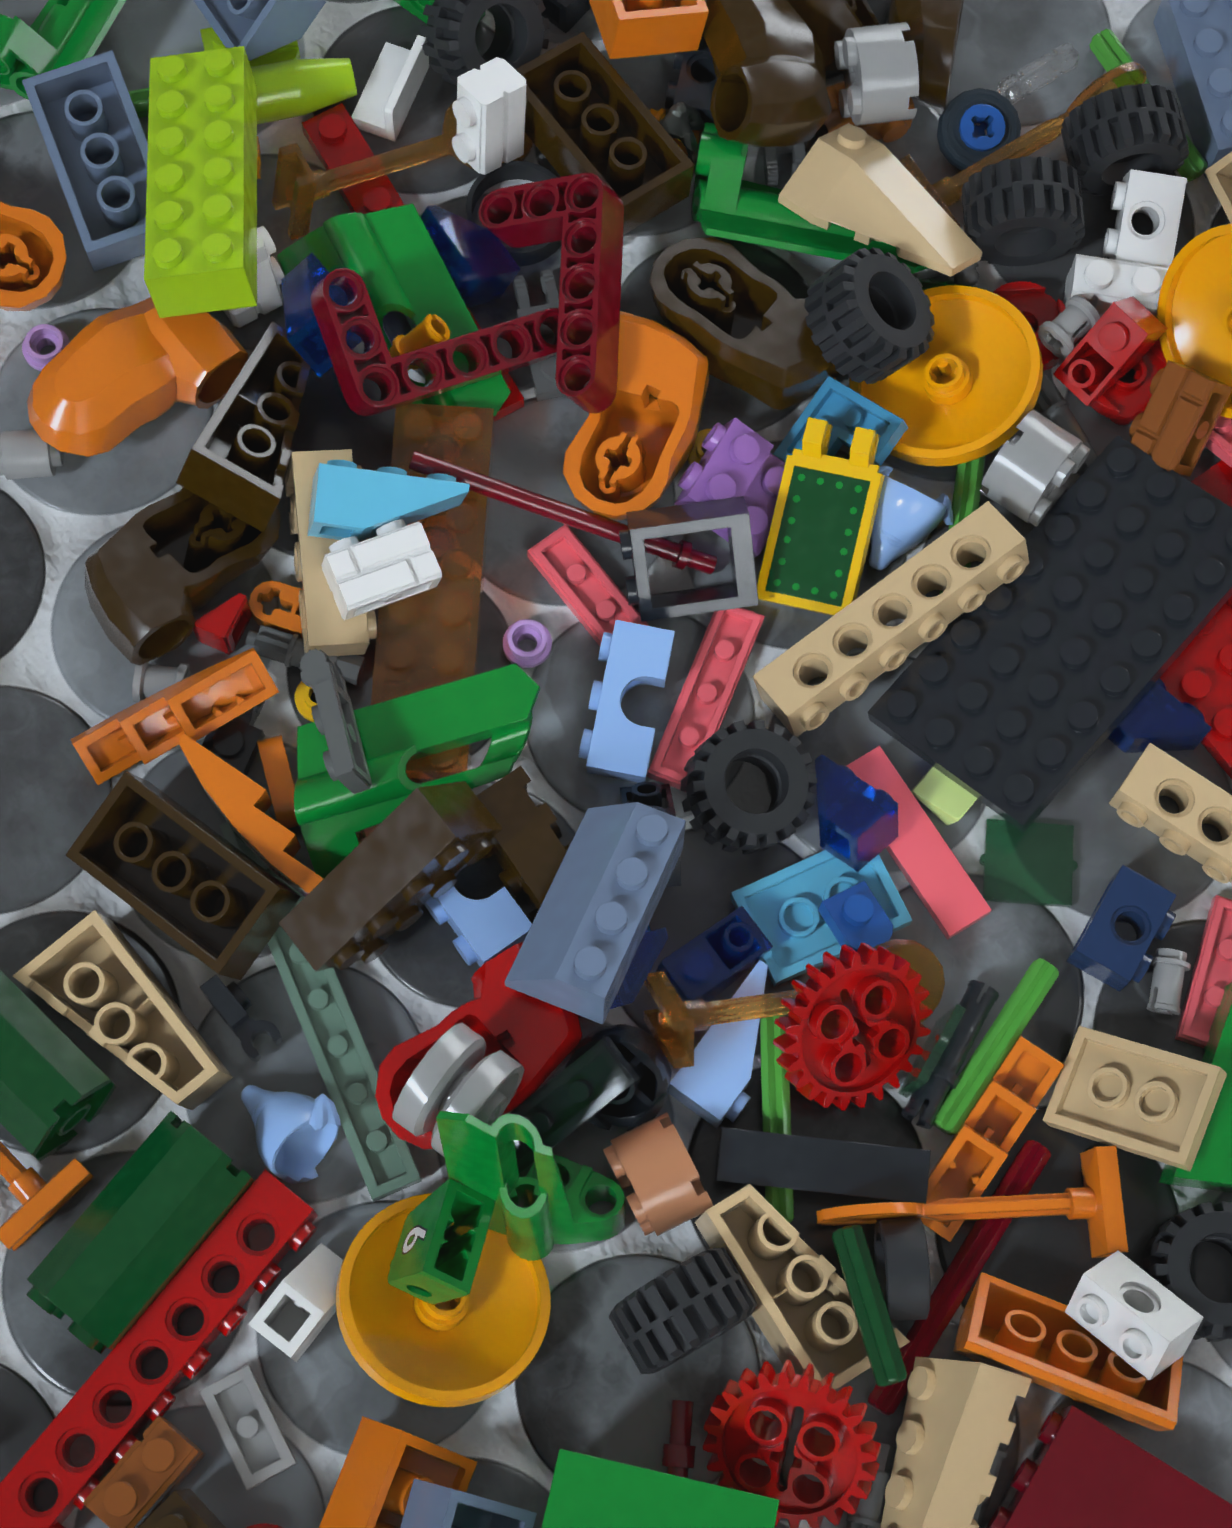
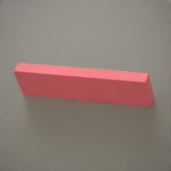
(706, 691)
(923, 852)

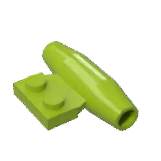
(293, 85)

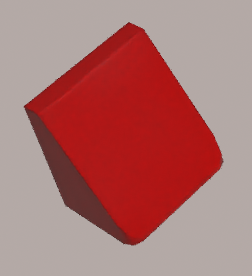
(224, 624)

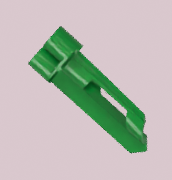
(58, 37)
(752, 212)
(401, 275)
(400, 731)
(532, 1208)

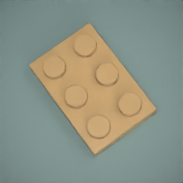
(1135, 1097)

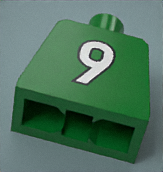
(442, 1244)

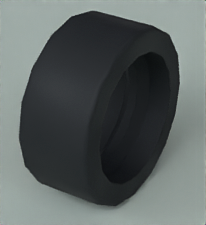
(903, 1267)

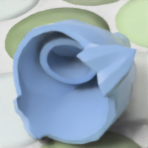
(903, 520)
(291, 1130)

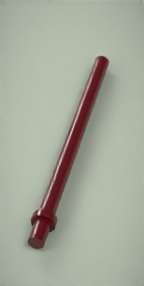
(679, 553)

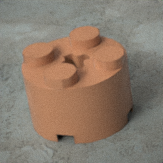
(661, 1174)

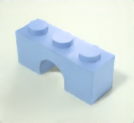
(633, 658)
(482, 925)

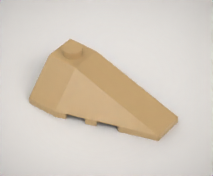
(867, 190)

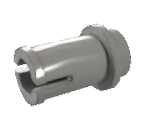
(1167, 981)

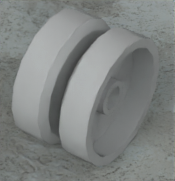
(459, 1081)

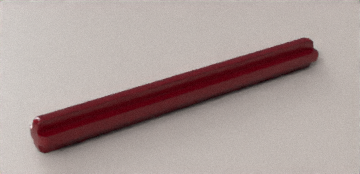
(962, 1274)

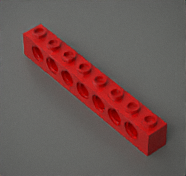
(157, 1329)

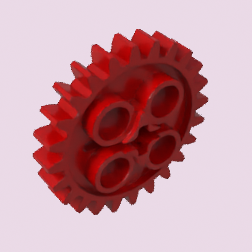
(874, 1018)
(840, 1460)

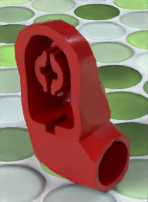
(508, 1020)

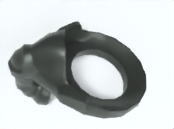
(680, 123)

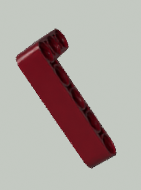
(584, 216)
(434, 360)

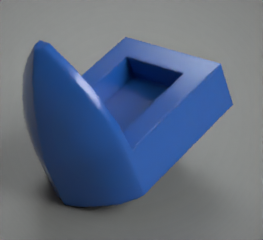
(856, 917)

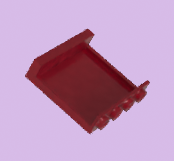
(1103, 1480)

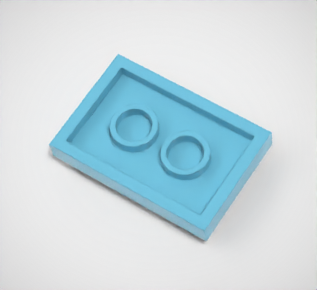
(788, 912)

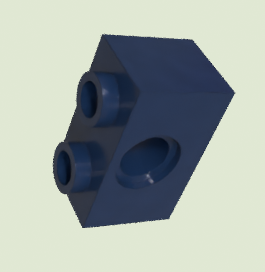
(1102, 950)

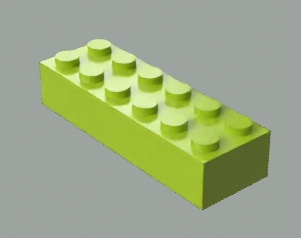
(201, 183)

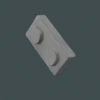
(248, 1427)

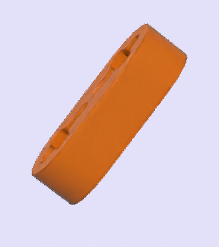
(279, 619)
(279, 779)

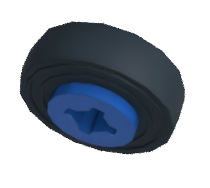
(967, 143)

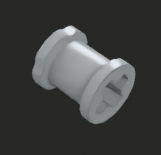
(1068, 326)
(153, 678)

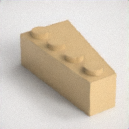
(319, 614)
(122, 1006)
(798, 1293)
(949, 1442)

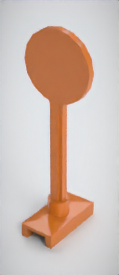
(38, 1198)
(1097, 1202)

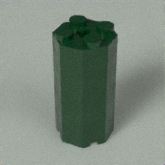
(43, 1077)
(138, 1233)

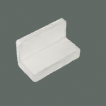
(391, 89)

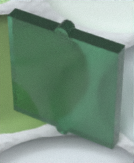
(1028, 865)
(933, 1049)

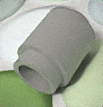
(27, 455)

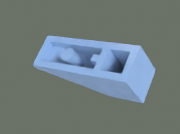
(722, 1063)

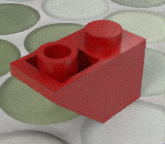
(1110, 349)

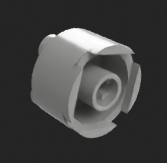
(877, 74)
(1032, 468)

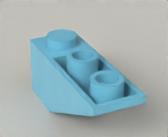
(360, 500)

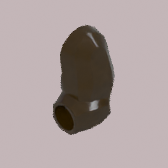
(935, 33)
(766, 73)
(739, 321)
(167, 568)

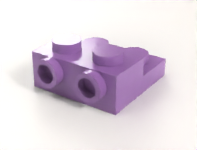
(735, 466)

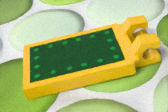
(822, 523)

